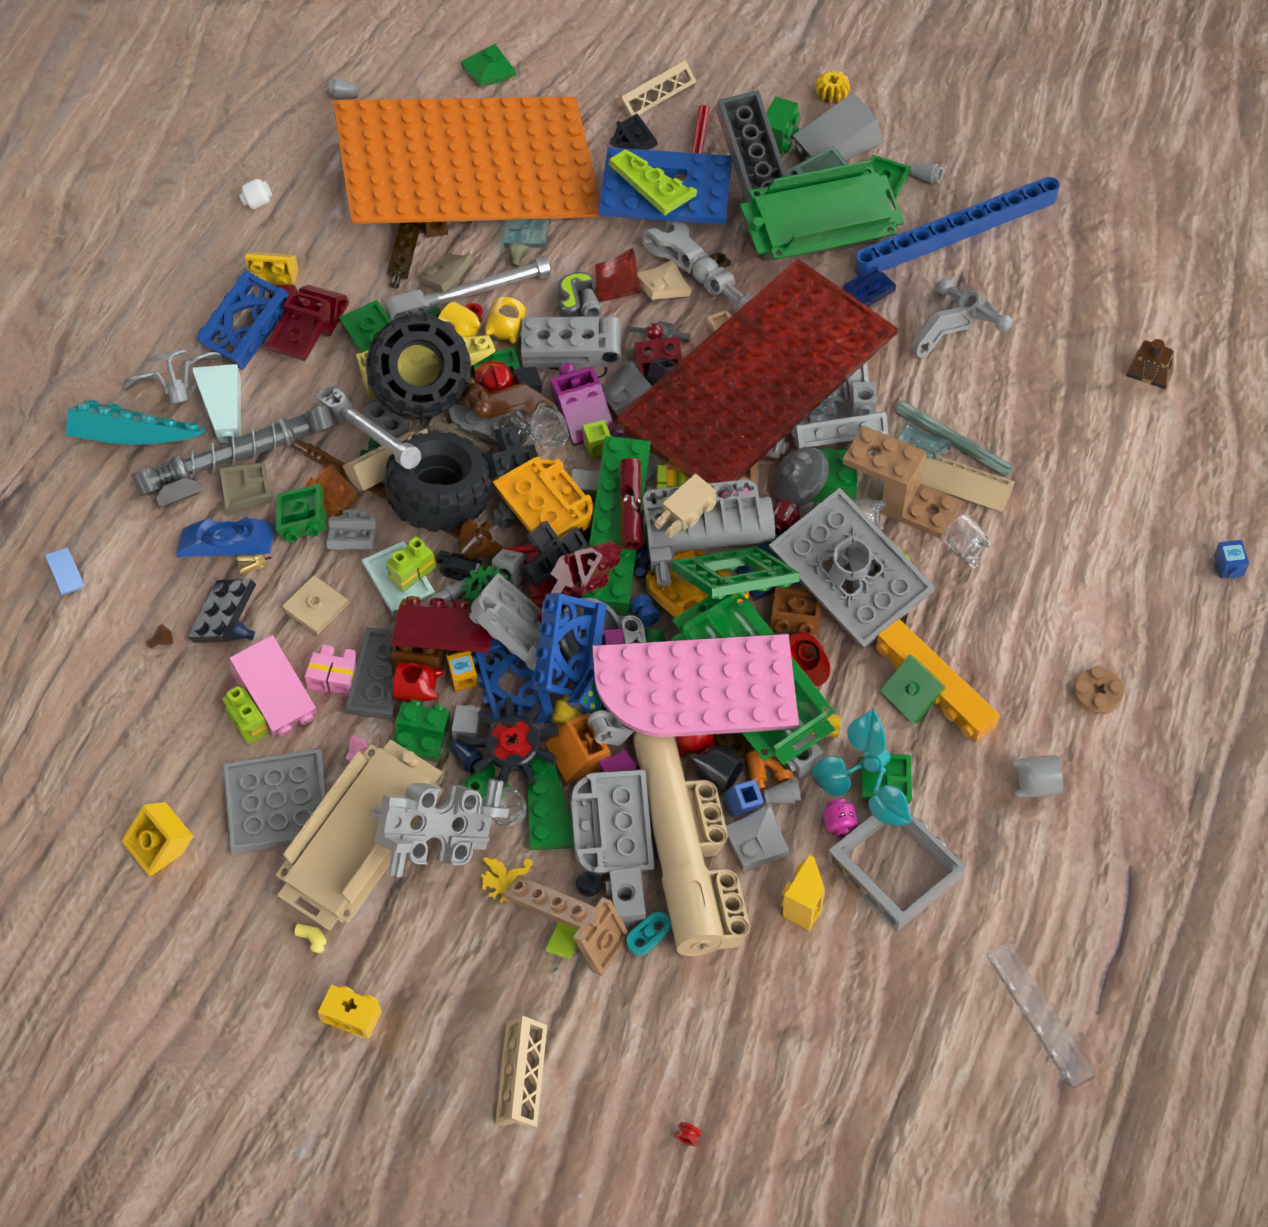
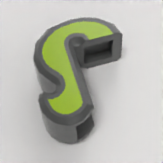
(568, 290)

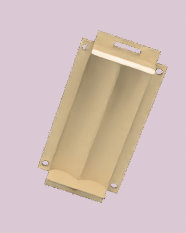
(335, 853)

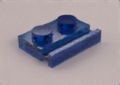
(870, 286)

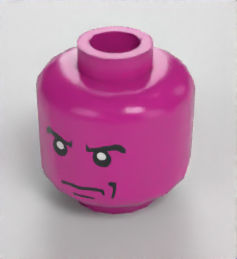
(840, 818)

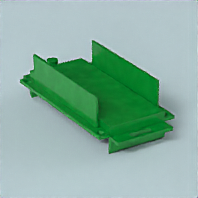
(821, 211)
(729, 619)

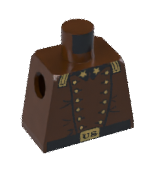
(1152, 364)

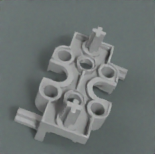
(455, 845)

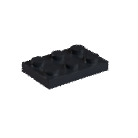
(222, 610)

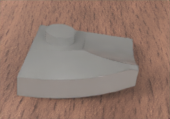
(757, 839)

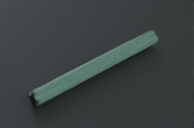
(955, 438)

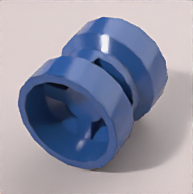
(643, 608)

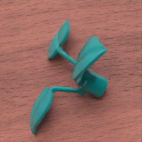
(830, 773)

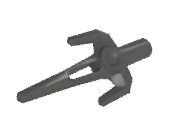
(668, 332)

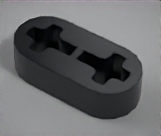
(458, 568)

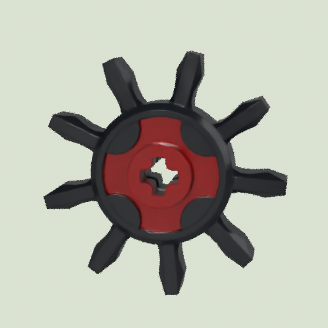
(513, 729)

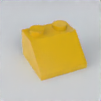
(156, 837)

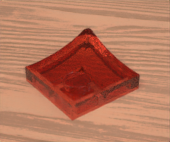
(617, 277)

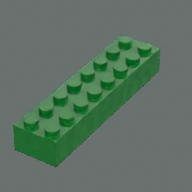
(607, 518)

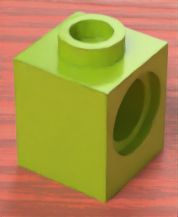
(594, 437)

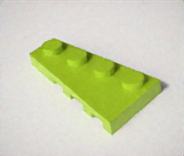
(651, 182)

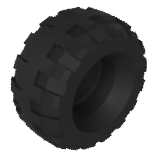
(403, 397)
(443, 460)

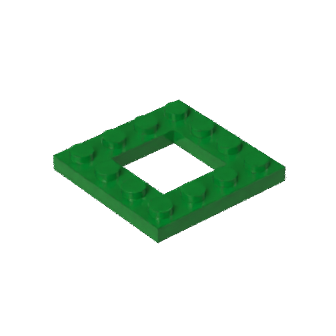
(768, 572)

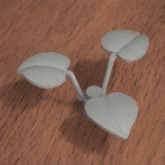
(176, 388)

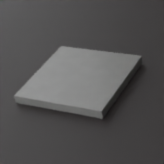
(272, 798)

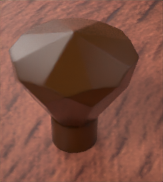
(161, 637)

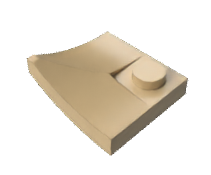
(664, 282)

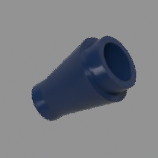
(465, 755)

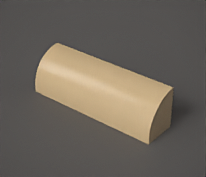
(371, 467)
(967, 482)

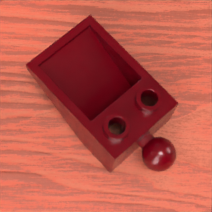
(657, 346)

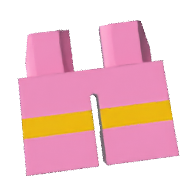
(330, 671)

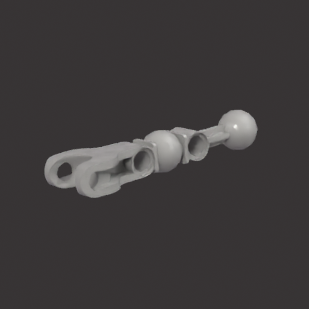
(689, 256)

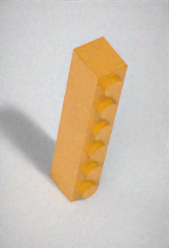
(958, 699)

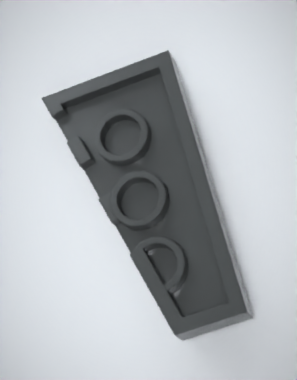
(372, 682)

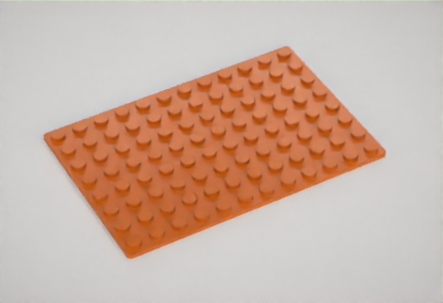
(465, 159)

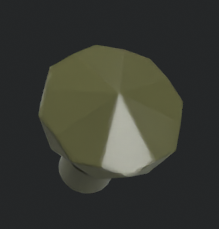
(517, 253)

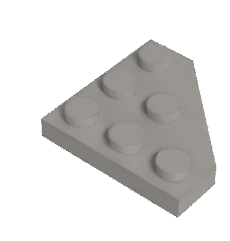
(470, 423)

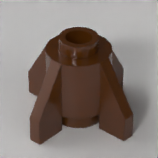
(476, 541)

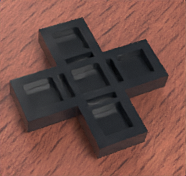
(510, 454)
(549, 550)

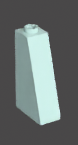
(222, 398)

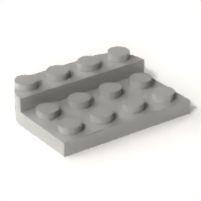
(509, 618)
(612, 822)

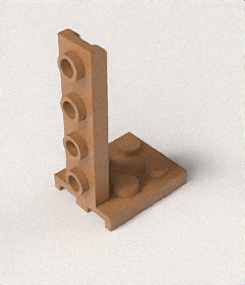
(599, 928)

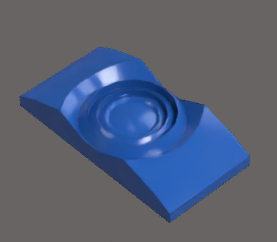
(226, 538)

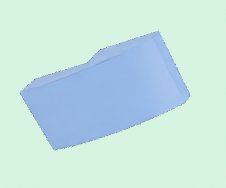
(64, 571)

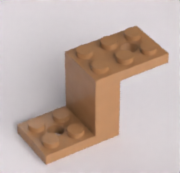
(902, 470)

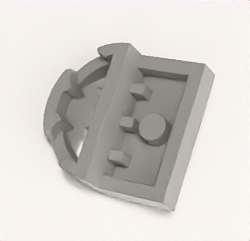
(352, 531)

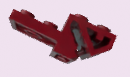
(305, 318)
(585, 570)

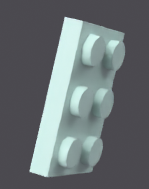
(377, 570)

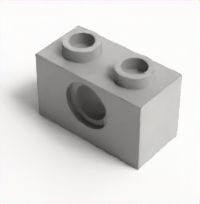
(627, 883)

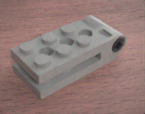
(576, 340)

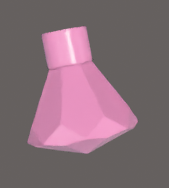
(356, 744)

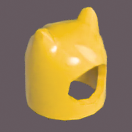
(461, 318)
(505, 327)

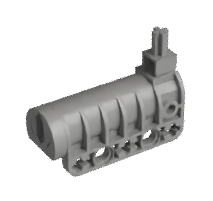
(731, 522)

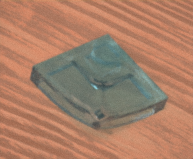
(527, 232)
(932, 445)

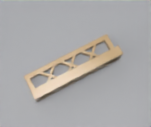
(651, 83)
(516, 1069)

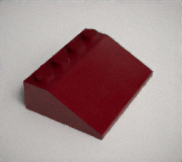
(439, 626)

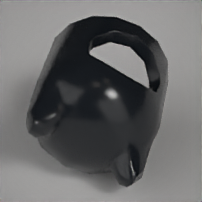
(718, 766)

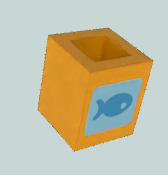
(462, 671)

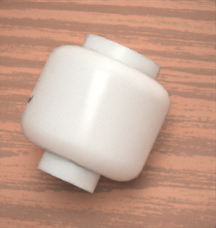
(255, 193)

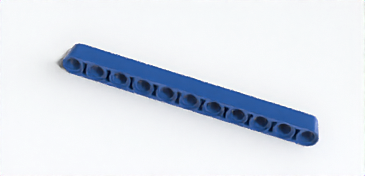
(958, 226)

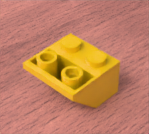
(273, 267)
(804, 895)

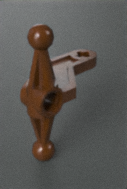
(503, 401)

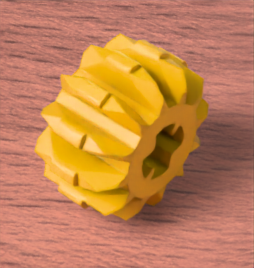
(832, 86)

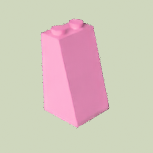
(273, 686)

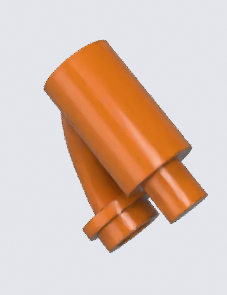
(757, 770)

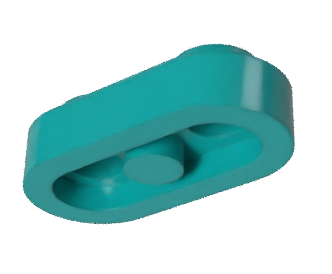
(647, 934)

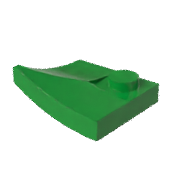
(488, 66)
(897, 774)

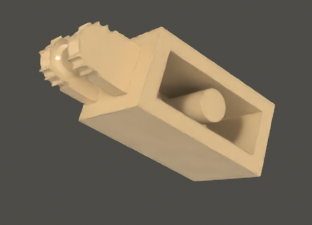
(686, 505)

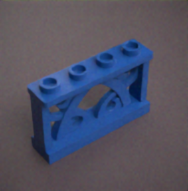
(238, 300)
(553, 629)
(491, 687)

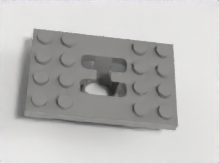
(824, 536)

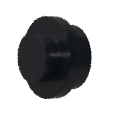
(588, 884)

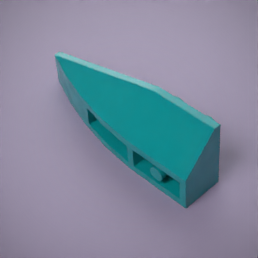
(123, 426)

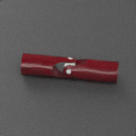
(631, 505)

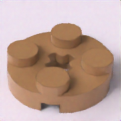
(1101, 678)

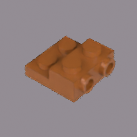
(795, 611)

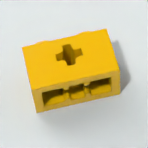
(358, 1021)

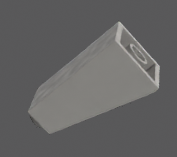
(846, 126)

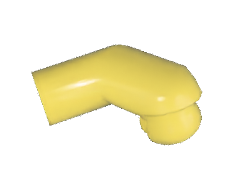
(314, 935)

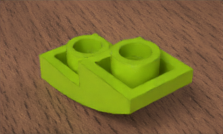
(562, 941)

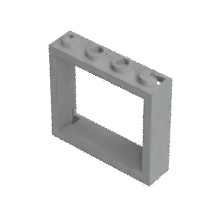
(872, 893)

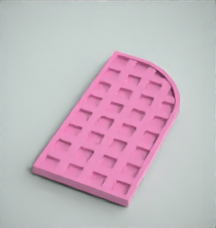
(699, 685)

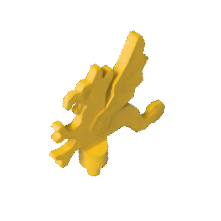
(504, 879)

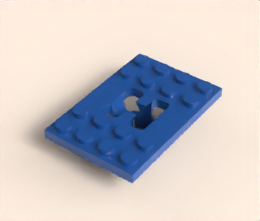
(705, 172)

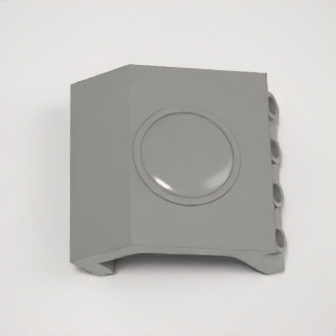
(841, 427)

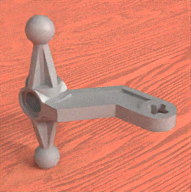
(970, 308)

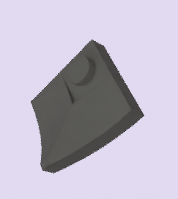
(625, 389)

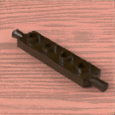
(403, 252)

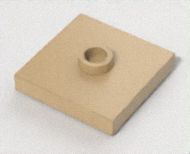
(315, 605)

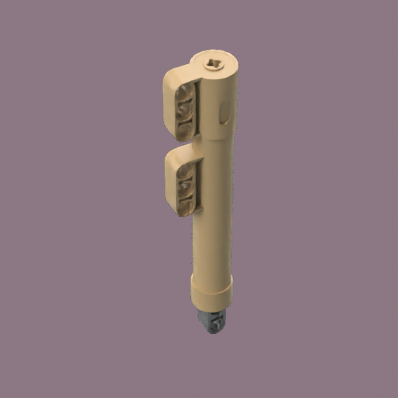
(682, 839)

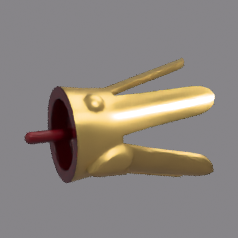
(255, 561)

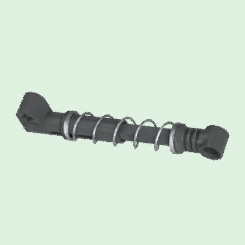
(240, 448)

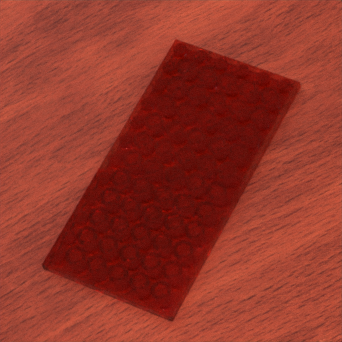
(757, 376)

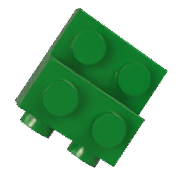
(300, 513)
(422, 729)

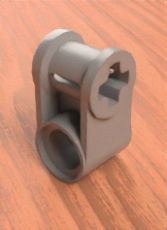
(608, 728)

